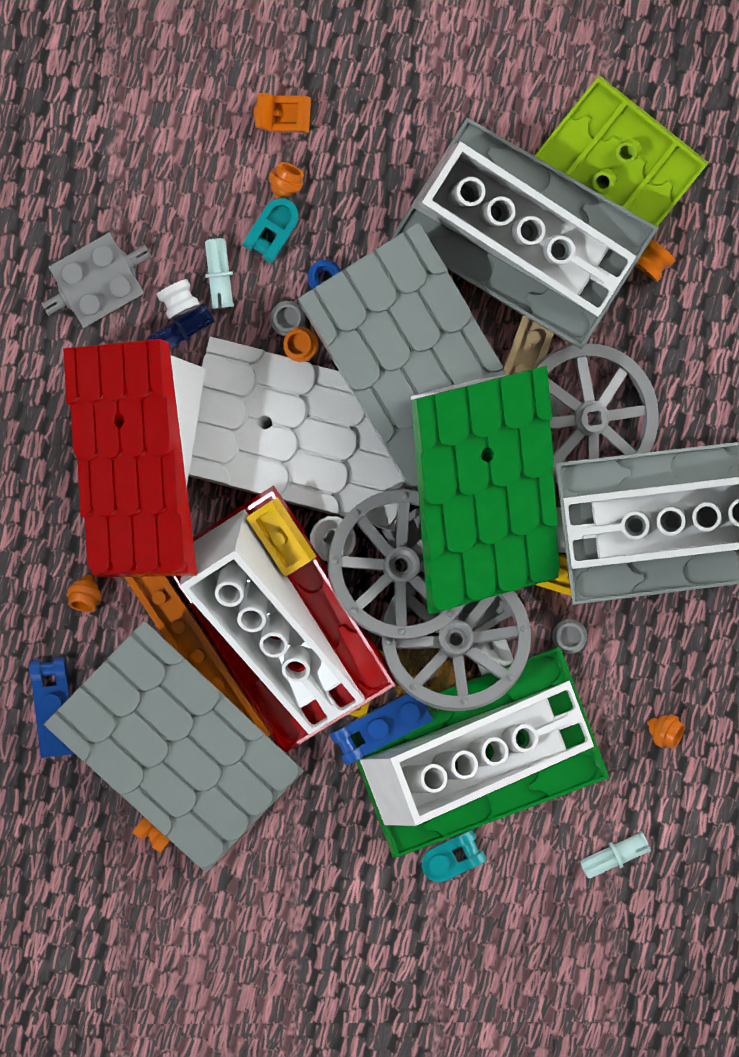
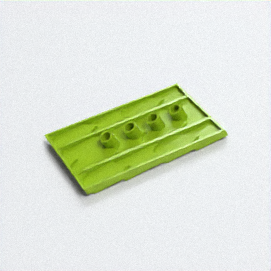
(617, 134)

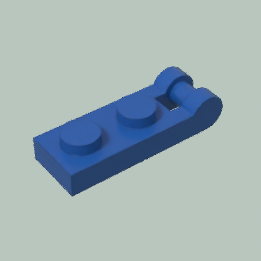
(48, 701)
(381, 726)

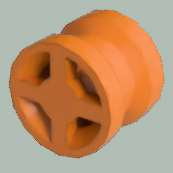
(654, 261)

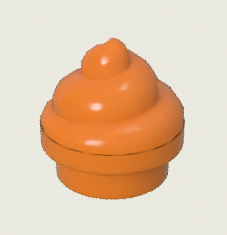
(285, 180)
(301, 344)
(84, 594)
(666, 730)

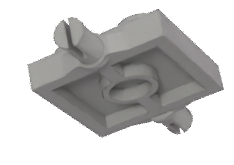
(96, 280)

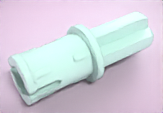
(219, 273)
(615, 855)

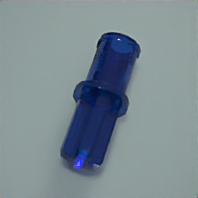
(184, 326)

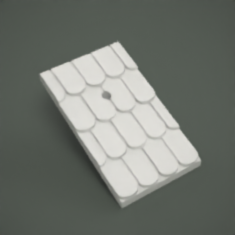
(319, 441)

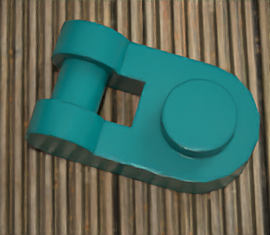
(280, 218)
(440, 863)

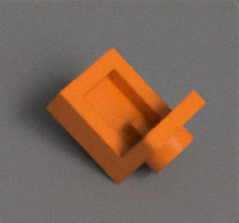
(282, 113)

